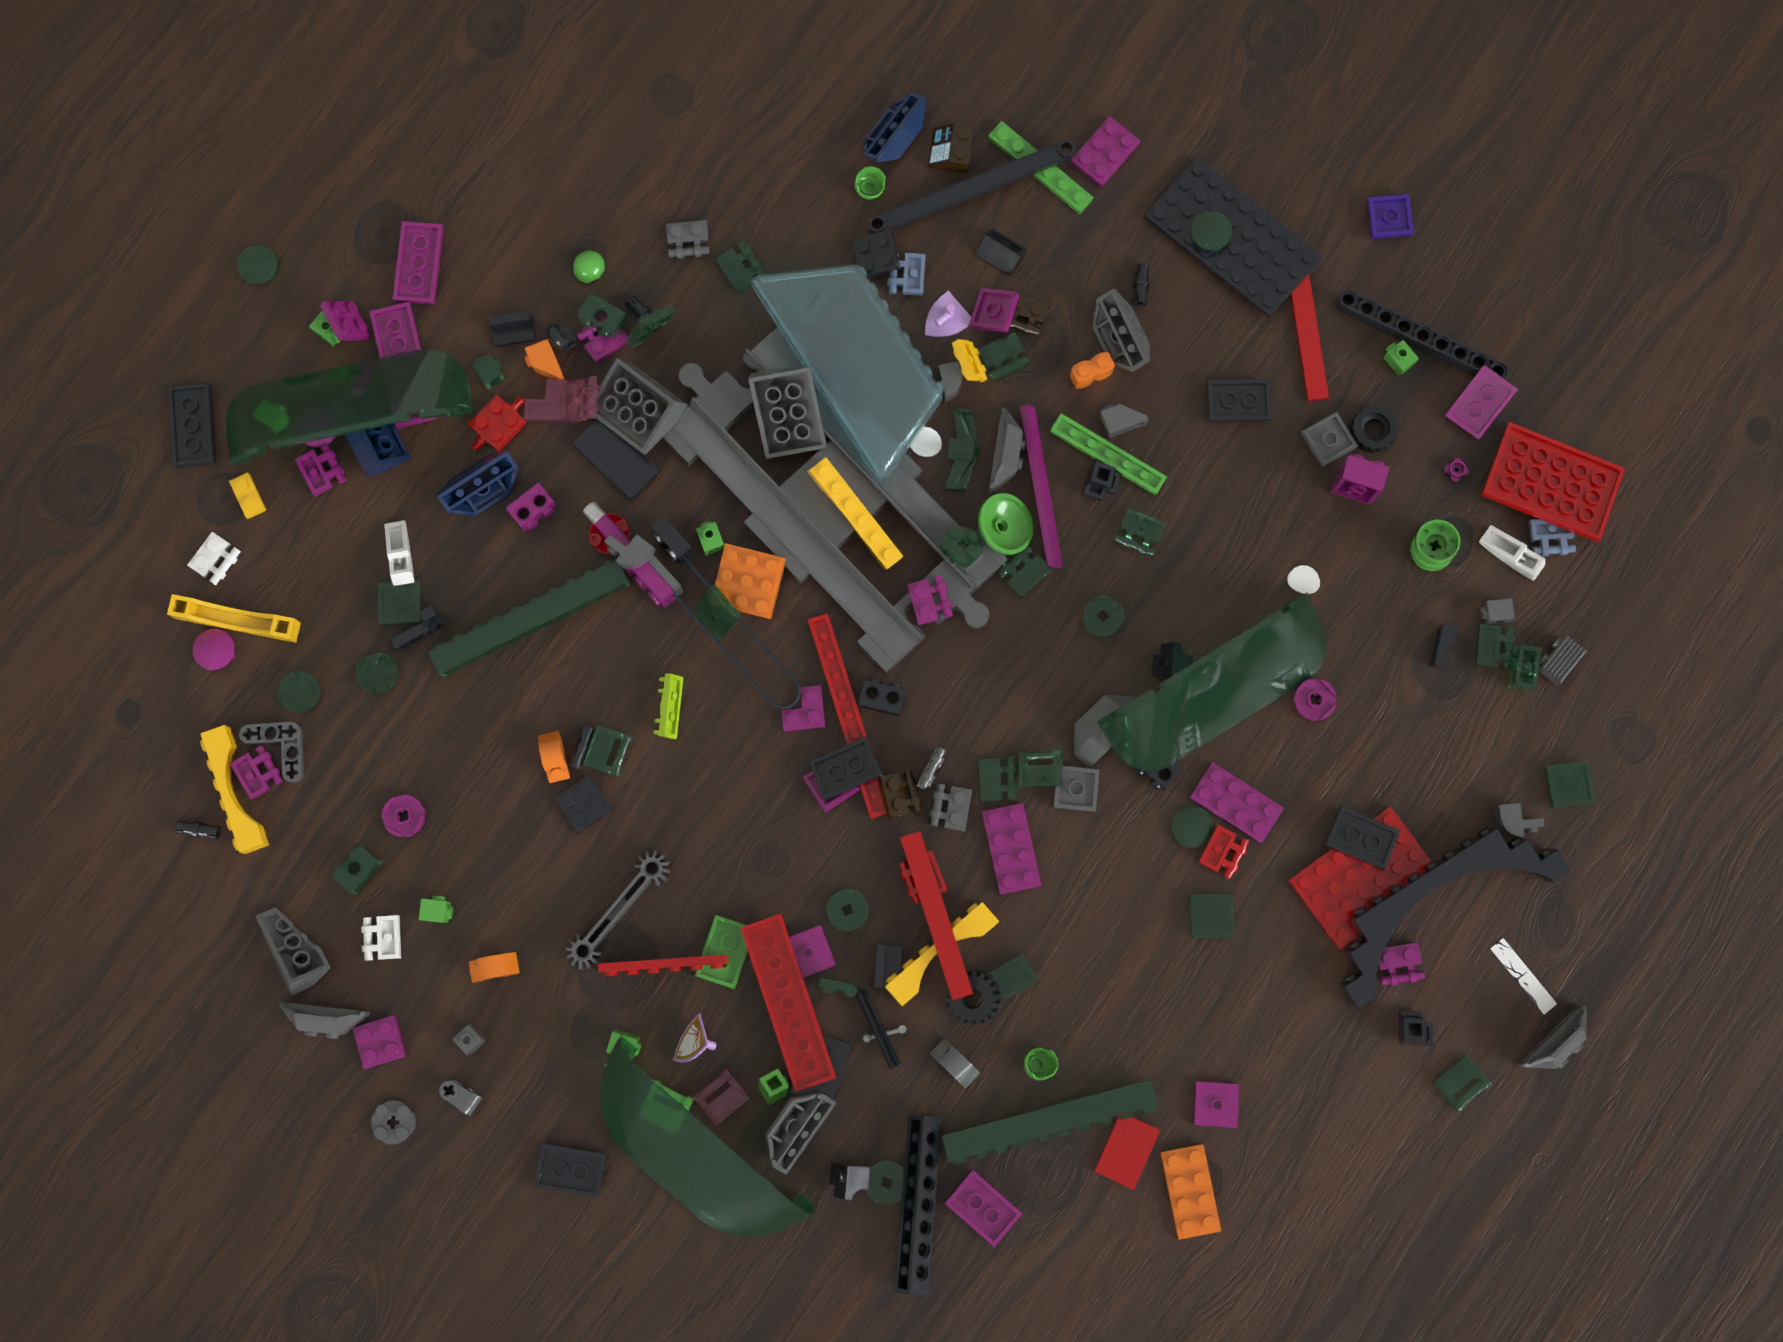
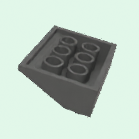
(636, 406)
(787, 411)

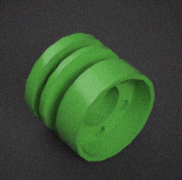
(1443, 537)

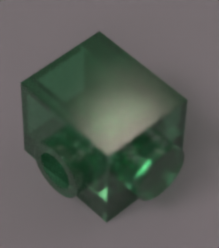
(489, 370)

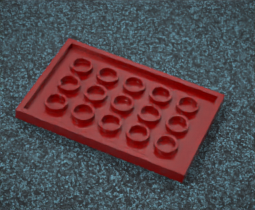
(1553, 482)
(1340, 883)

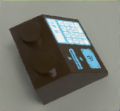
(951, 147)

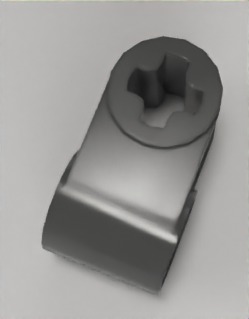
(463, 1099)

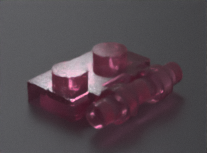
(582, 399)

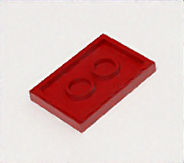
(1127, 1151)

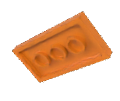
(1190, 1191)

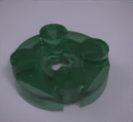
(968, 538)
(1111, 608)
(852, 921)
(883, 1194)

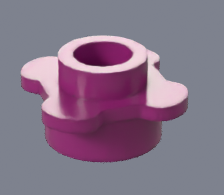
(1462, 469)

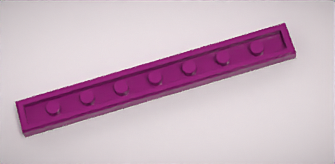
(1041, 486)

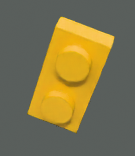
(247, 495)

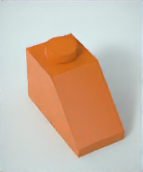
(543, 360)

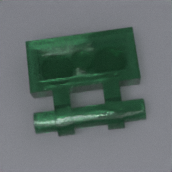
(735, 271)
(1002, 350)
(1142, 526)
(1027, 577)
(1489, 644)
(990, 779)

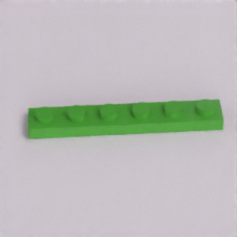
(1052, 178)
(1108, 454)

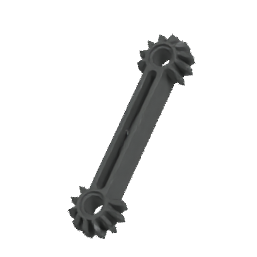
(617, 910)

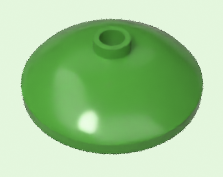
(1013, 520)

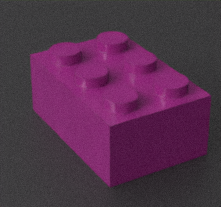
(1360, 479)

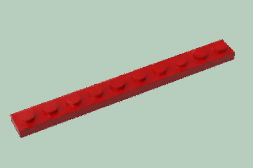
(843, 701)

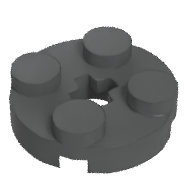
(383, 1130)

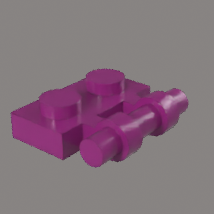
(599, 346)
(314, 472)
(923, 600)
(250, 775)
(1401, 956)

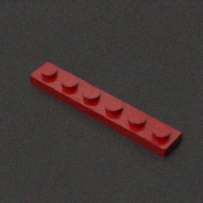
(654, 966)

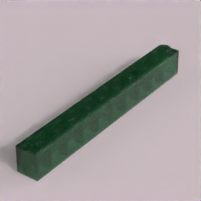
(529, 618)
(1049, 1121)

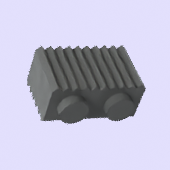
(1561, 659)

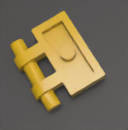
(969, 360)

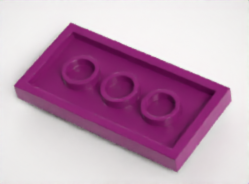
(418, 263)
(1236, 803)
(1011, 849)

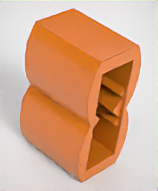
(1096, 369)

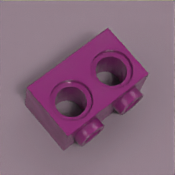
(527, 502)

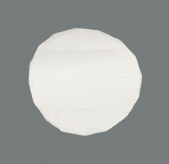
(927, 442)
(1304, 579)

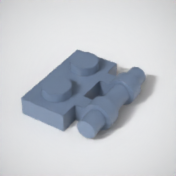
(913, 275)
(1545, 532)

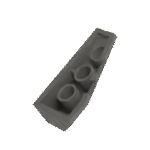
(295, 955)

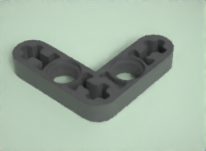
(286, 742)

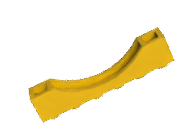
(855, 512)
(233, 619)
(220, 748)
(907, 983)

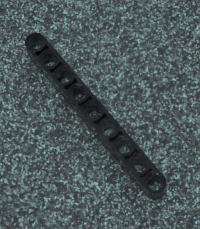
(1410, 337)

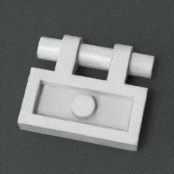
(209, 555)
(387, 937)

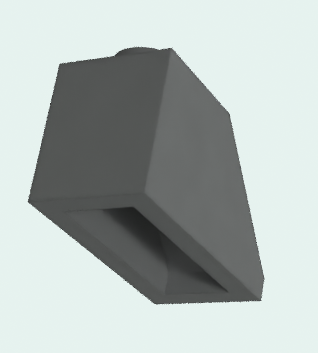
(1120, 419)

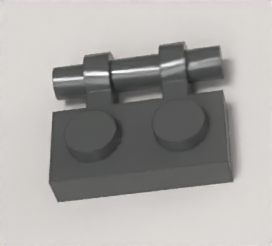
(687, 233)
(935, 762)
(957, 809)

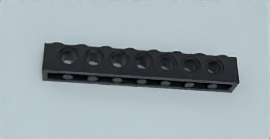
(918, 1204)

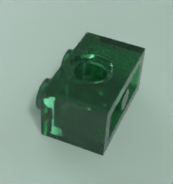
(595, 307)
(1524, 668)
(368, 866)

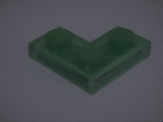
(647, 323)

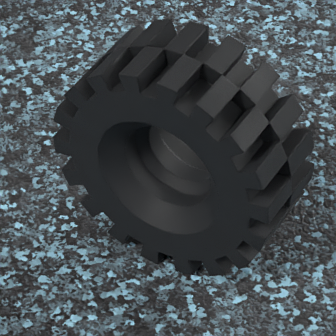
(989, 1004)

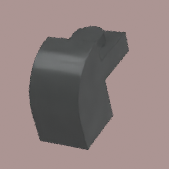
(951, 379)
(633, 555)
(1510, 821)
(955, 1063)

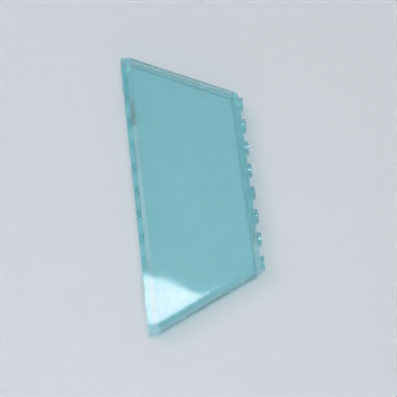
(854, 357)

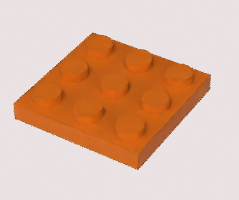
(750, 579)

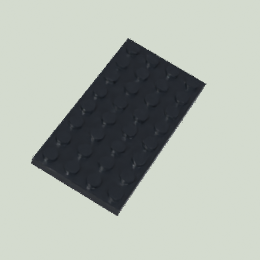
(1262, 257)

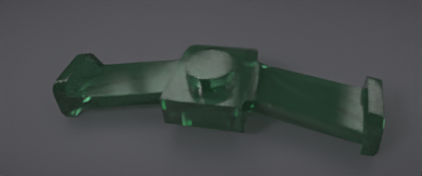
(963, 450)

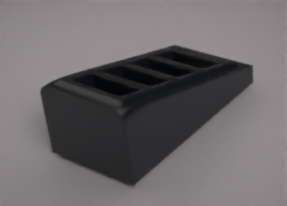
(1444, 638)

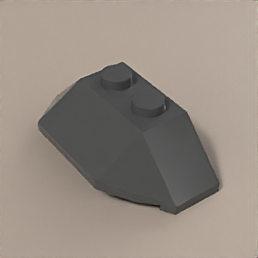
(1120, 332)
(1007, 451)
(1089, 738)
(323, 1019)
(1559, 1042)
(795, 1128)

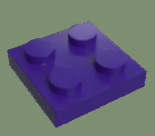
(1390, 216)

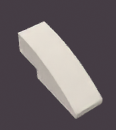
(1512, 552)
(399, 553)

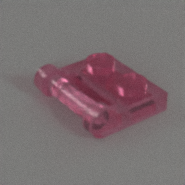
(725, 1103)

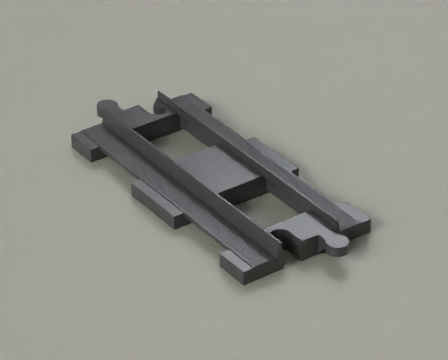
(806, 525)

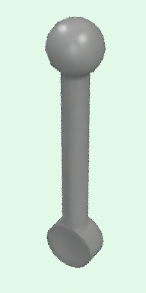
(901, 1029)

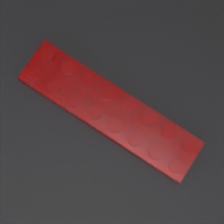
(788, 1003)

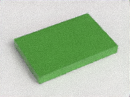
(725, 939)

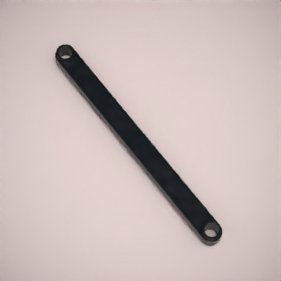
(973, 187)

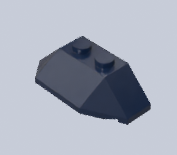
(895, 129)
(479, 485)

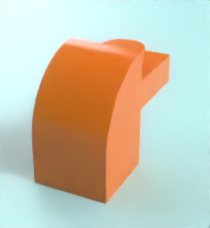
(553, 756)
(494, 967)

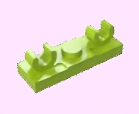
(670, 706)

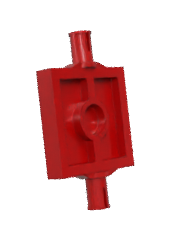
(497, 423)

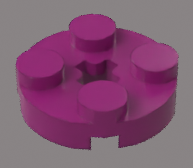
(1313, 711)
(392, 819)

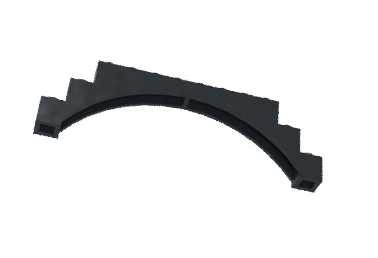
(1380, 918)

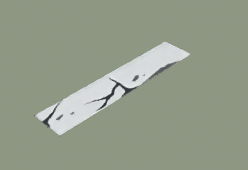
(1523, 976)

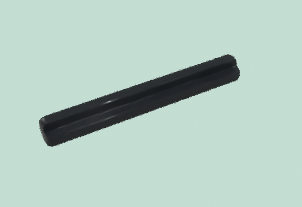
(878, 1029)

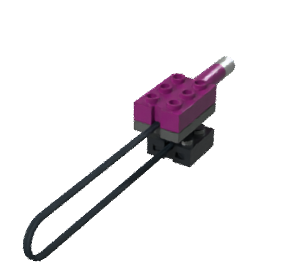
(663, 586)

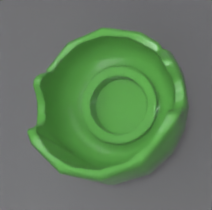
(870, 183)
(588, 266)
(1040, 1063)

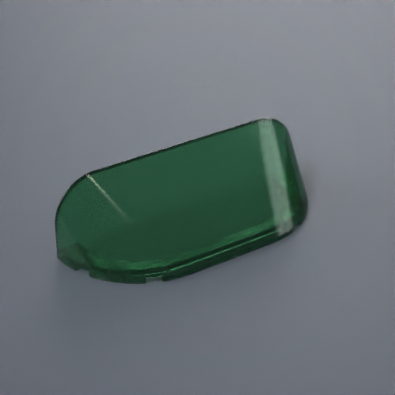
(345, 401)
(1219, 689)
(688, 1156)

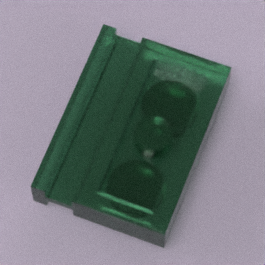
(1014, 976)

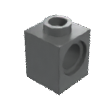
(1497, 611)
(469, 1039)

